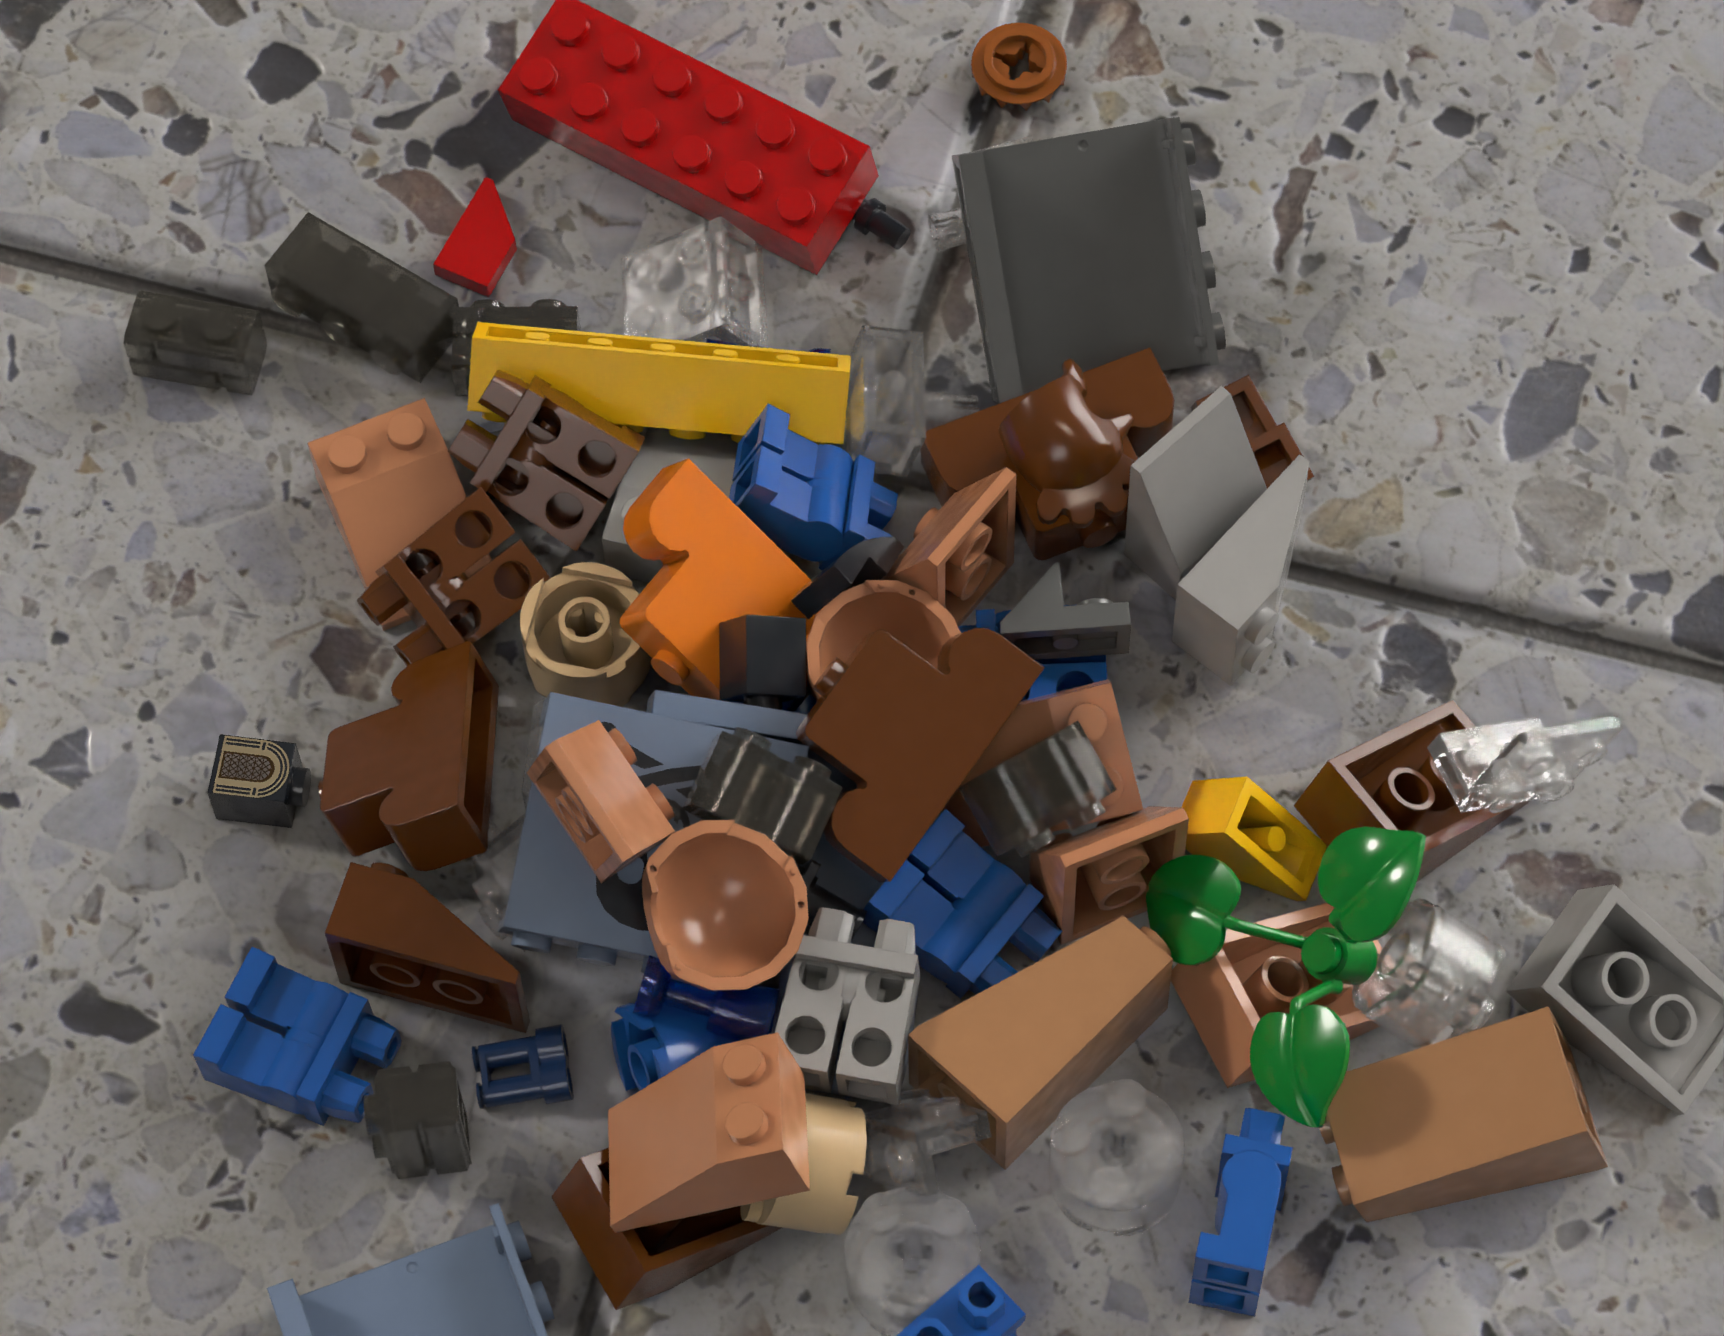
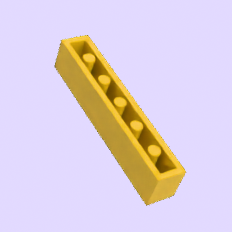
(668, 381)

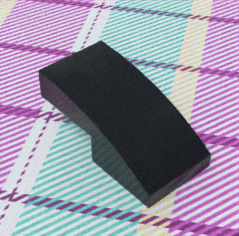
(862, 562)

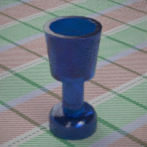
(731, 1013)

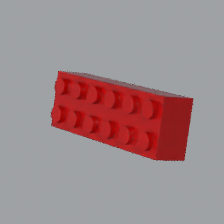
(689, 132)

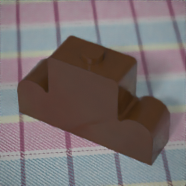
(972, 448)
(908, 735)
(419, 767)

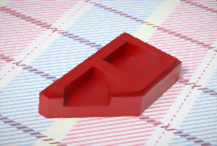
(478, 244)

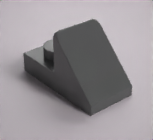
(1050, 630)

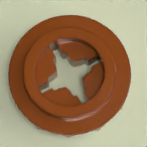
(1004, 48)

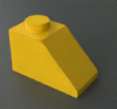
(1252, 836)

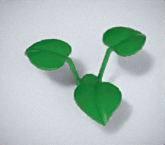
(1368, 880)

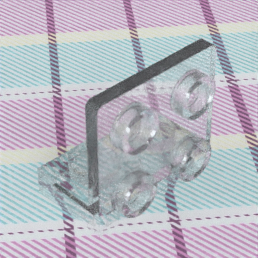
(697, 287)
(1518, 760)

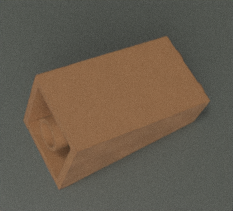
(1044, 1032)
(1462, 1120)

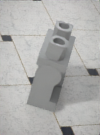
(854, 985)

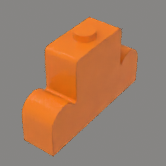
(710, 573)

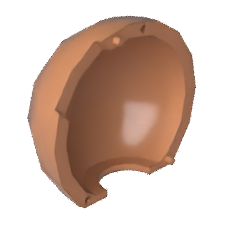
(873, 606)
(723, 905)

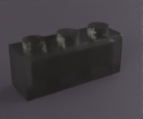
(362, 298)

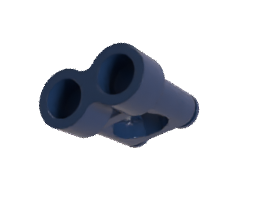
(548, 1063)

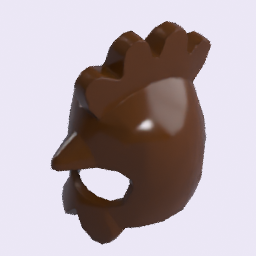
(1069, 451)

